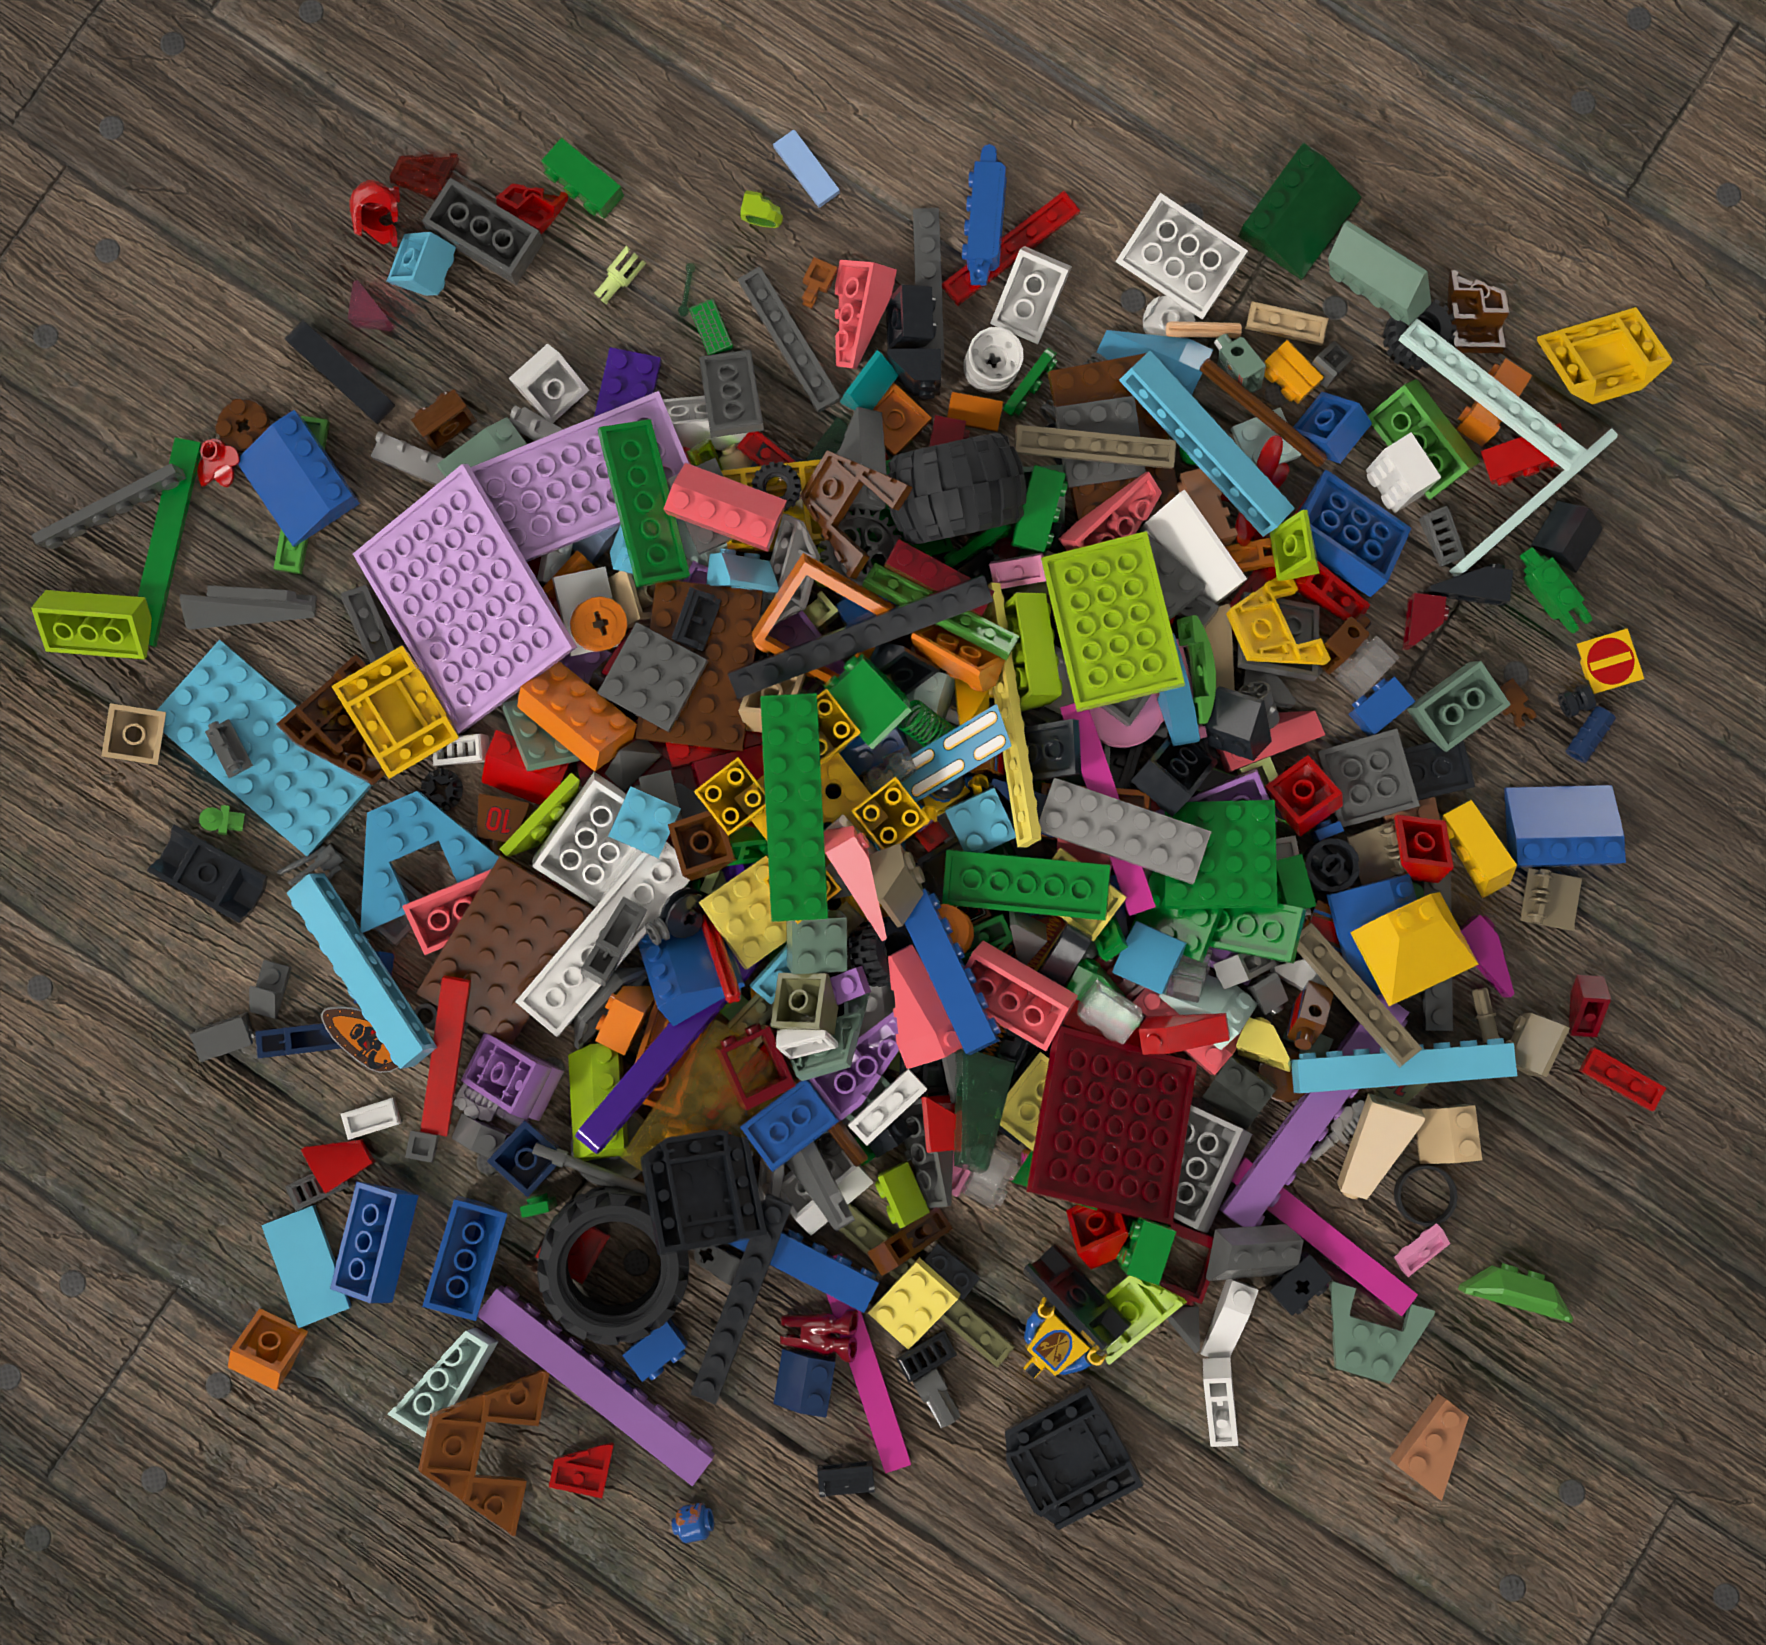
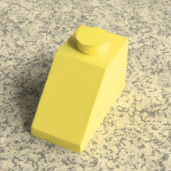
(1261, 1043)

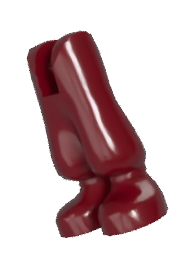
(818, 1330)

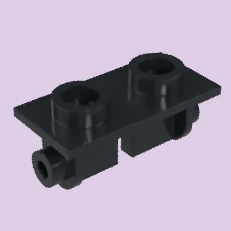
(1012, 1049)

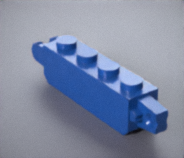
(986, 216)

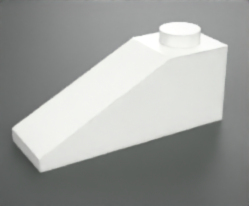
(1229, 1318)
(1220, 1402)

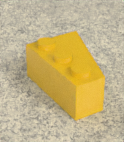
(1479, 849)

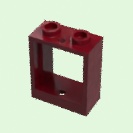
(767, 1090)
(1202, 1283)

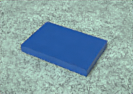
(789, 1124)

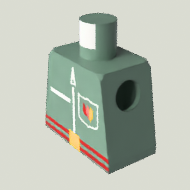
(1240, 362)

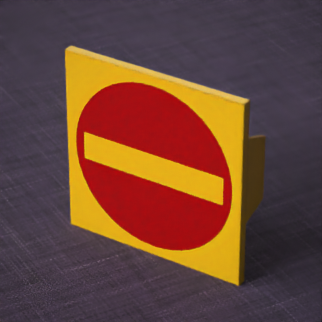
(1609, 661)

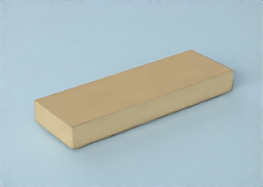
(1286, 323)

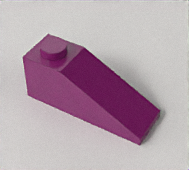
(1488, 952)

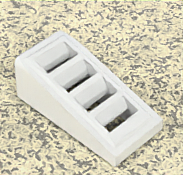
(477, 749)
(799, 1042)

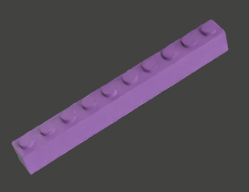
(1295, 1137)
(596, 1384)

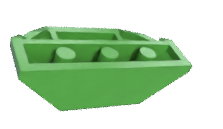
(1518, 1290)

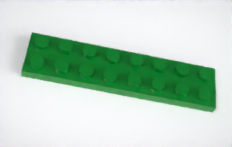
(794, 807)

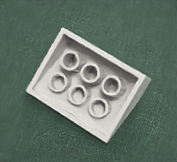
(1182, 256)
(1192, 542)
(579, 848)

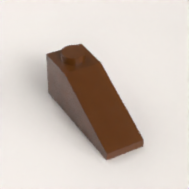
(909, 1241)

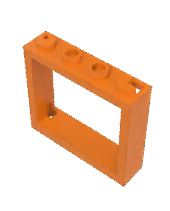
(830, 578)

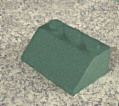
(1458, 705)

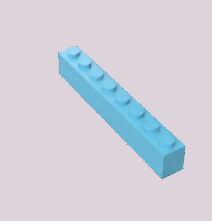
(1207, 444)
(361, 970)
(1427, 1066)

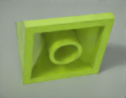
(1294, 548)

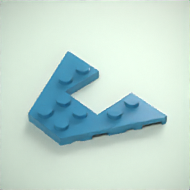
(403, 829)

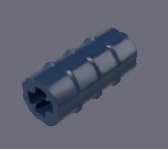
(1590, 734)

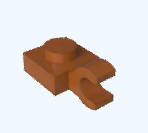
(818, 278)

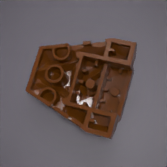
(329, 732)

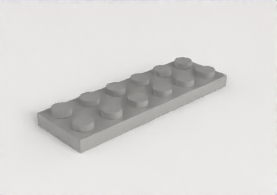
(1123, 831)

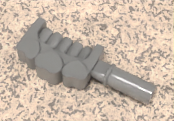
(480, 1107)
(1340, 1128)

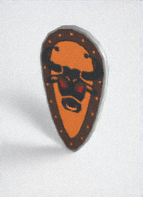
(357, 1038)

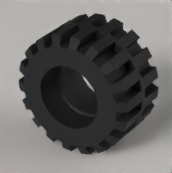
(1435, 318)
(869, 951)

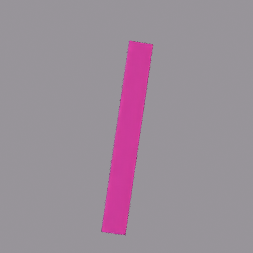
(1099, 779)
(1337, 1248)
(874, 1395)

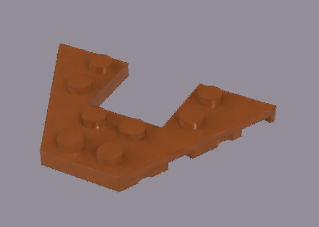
(456, 1439)

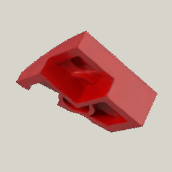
(531, 205)
(337, 1162)

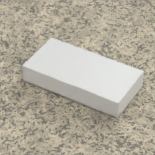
(371, 1118)

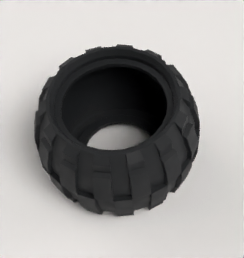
(959, 488)

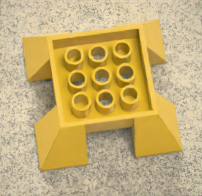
(884, 817)

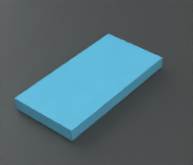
(305, 1265)

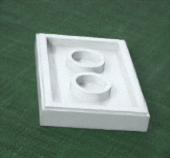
(577, 588)

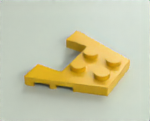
(1264, 631)

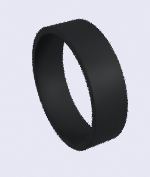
(1453, 1195)

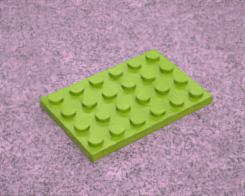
(1112, 622)

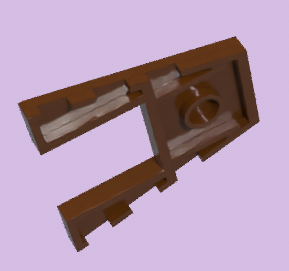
(832, 492)

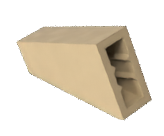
(1220, 637)
(1377, 1142)

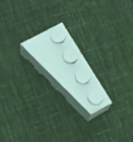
(446, 1381)

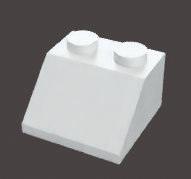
(549, 383)

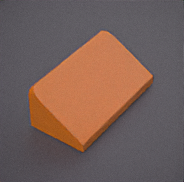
(976, 411)

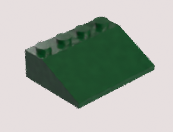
(1300, 212)

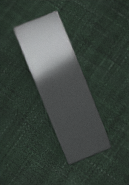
(613, 941)

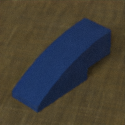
(293, 1041)

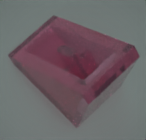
(365, 312)

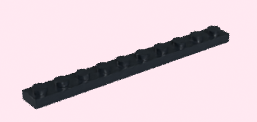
(860, 636)

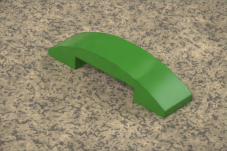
(1202, 664)

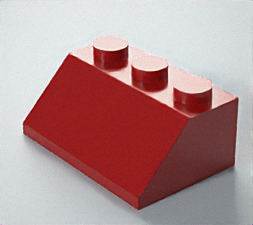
(507, 771)

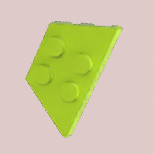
(544, 819)
(1144, 1307)

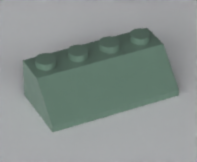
(1379, 274)

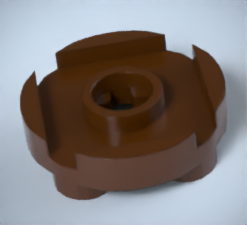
(235, 413)

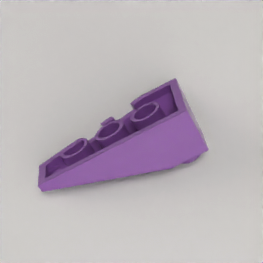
(849, 1087)

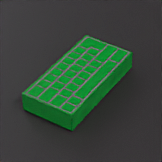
(711, 327)

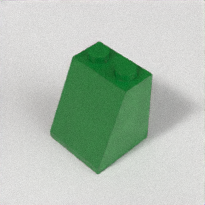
(869, 699)

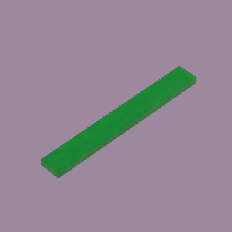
(168, 534)

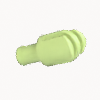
(615, 278)

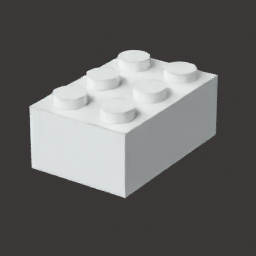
(1402, 473)

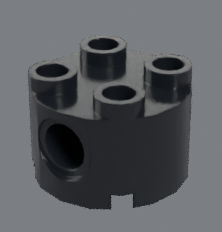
(1331, 865)

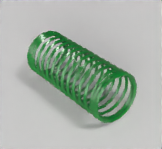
(913, 724)

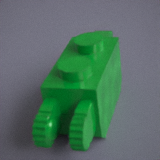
(1553, 589)

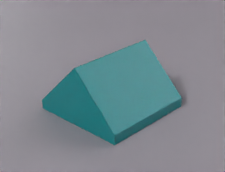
(870, 384)

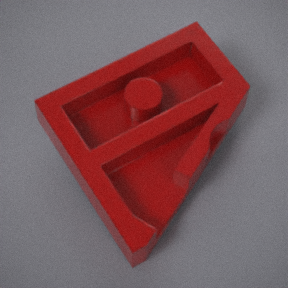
(583, 1471)

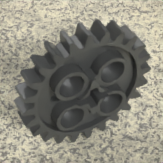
(866, 523)

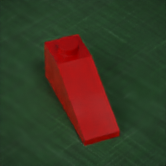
(1331, 594)
(1182, 1032)

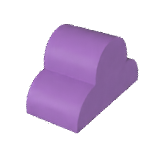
(512, 1077)

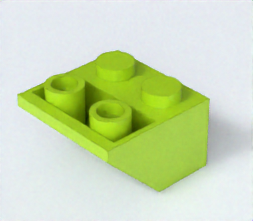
(902, 1193)

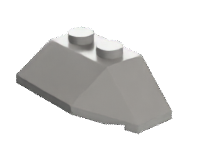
(790, 544)

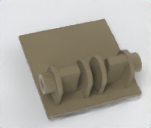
(1377, 853)
(1550, 899)

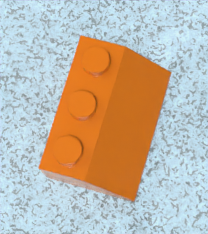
(958, 657)

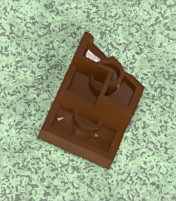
(1477, 314)

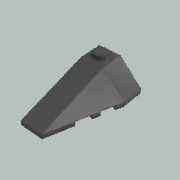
(866, 446)
(932, 1168)

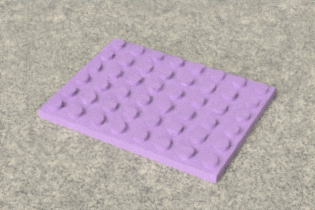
(464, 599)

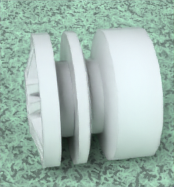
(1003, 350)

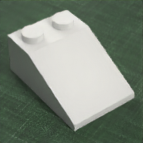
(1030, 294)

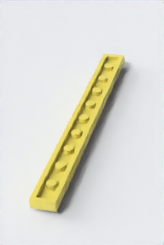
(1016, 757)

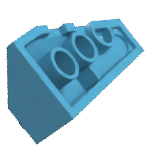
(1177, 354)

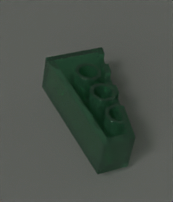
(980, 1101)

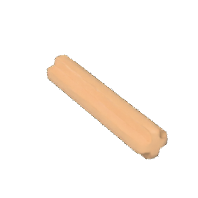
(1203, 329)

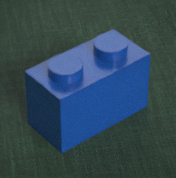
(1381, 707)
(655, 1350)

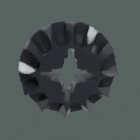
(453, 791)

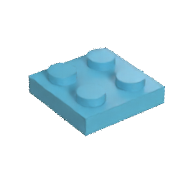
(644, 822)
(981, 822)

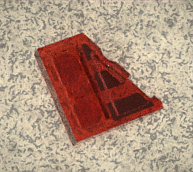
(424, 173)

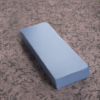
(806, 168)

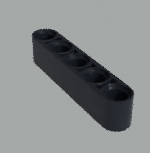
(340, 372)
(1065, 954)

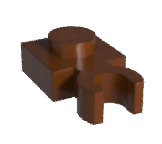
(1516, 698)

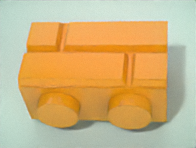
(1292, 372)

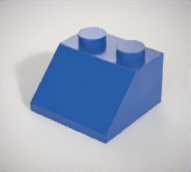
(1333, 425)

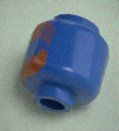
(693, 1523)

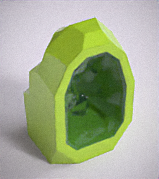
(760, 210)

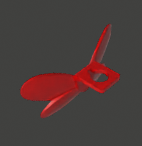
(1277, 473)

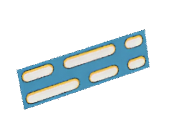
(957, 753)

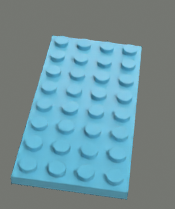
(286, 784)

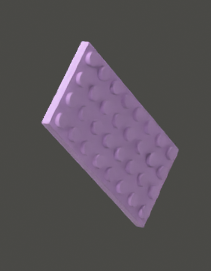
(560, 484)

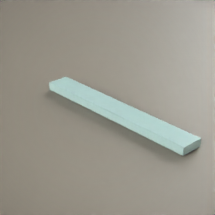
(1492, 395)
(1532, 504)

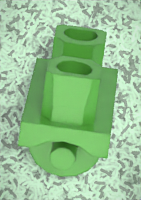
(214, 819)

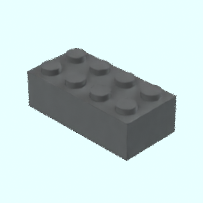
(483, 231)

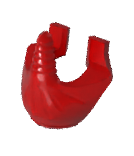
(370, 203)

